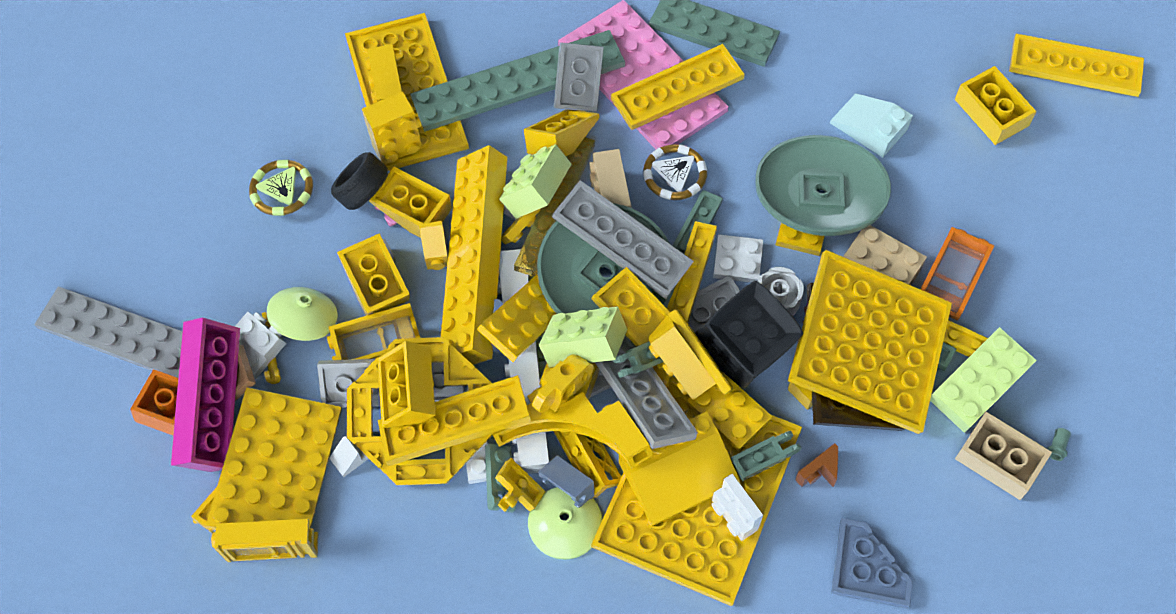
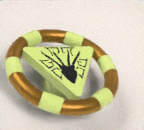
(280, 187)

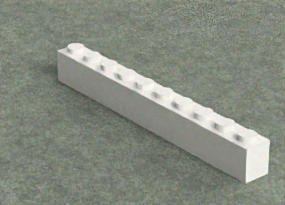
(532, 448)

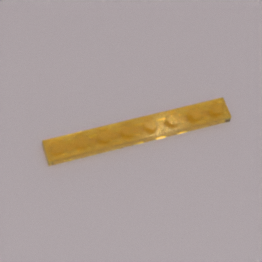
(527, 258)

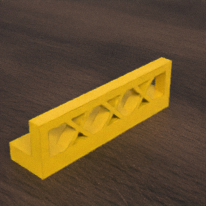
(580, 454)

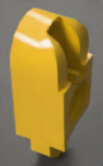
(562, 383)

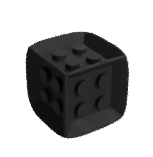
(749, 333)

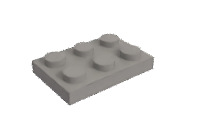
(578, 77)

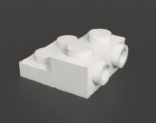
(259, 341)
(737, 508)

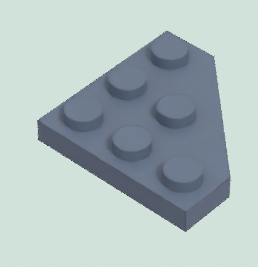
(867, 568)

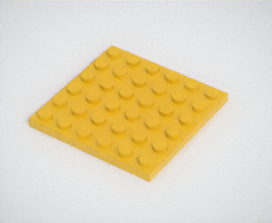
(871, 342)

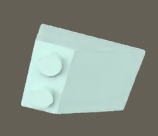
(873, 122)

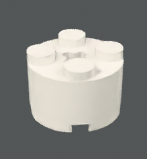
(784, 286)

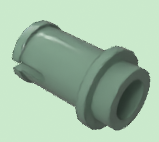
(1059, 444)

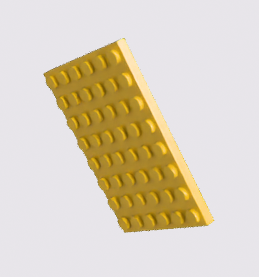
(696, 543)

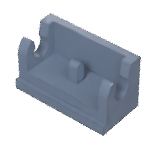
(568, 480)

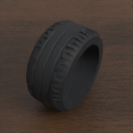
(359, 181)

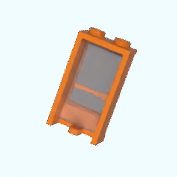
(957, 269)

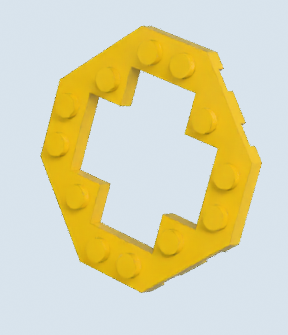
(457, 372)

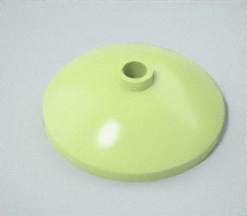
(301, 313)
(563, 538)

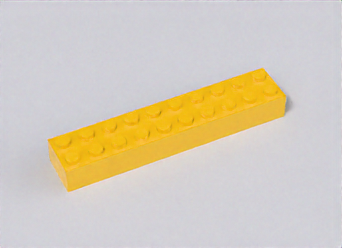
(474, 252)

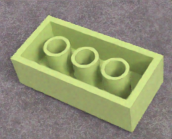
(982, 379)

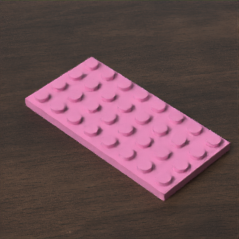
(644, 56)

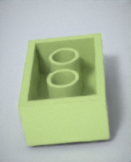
(535, 181)
(589, 334)

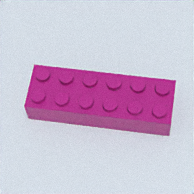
(205, 394)

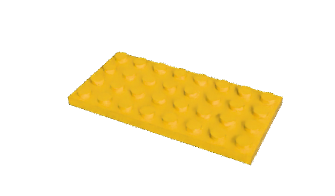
(418, 69)

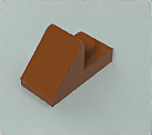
(825, 465)

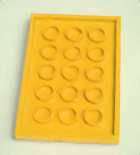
(274, 459)

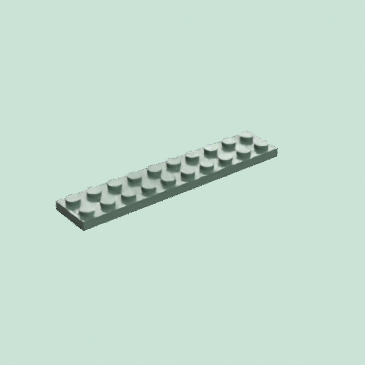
(502, 84)

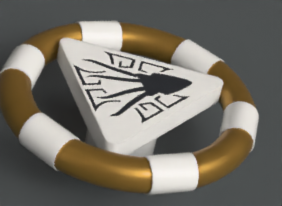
(675, 171)

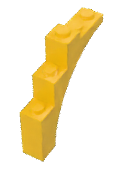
(577, 415)

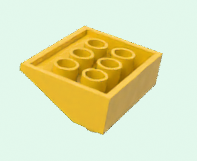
(681, 473)

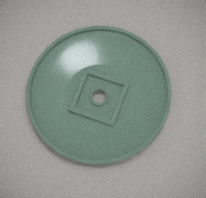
(851, 176)
(571, 267)

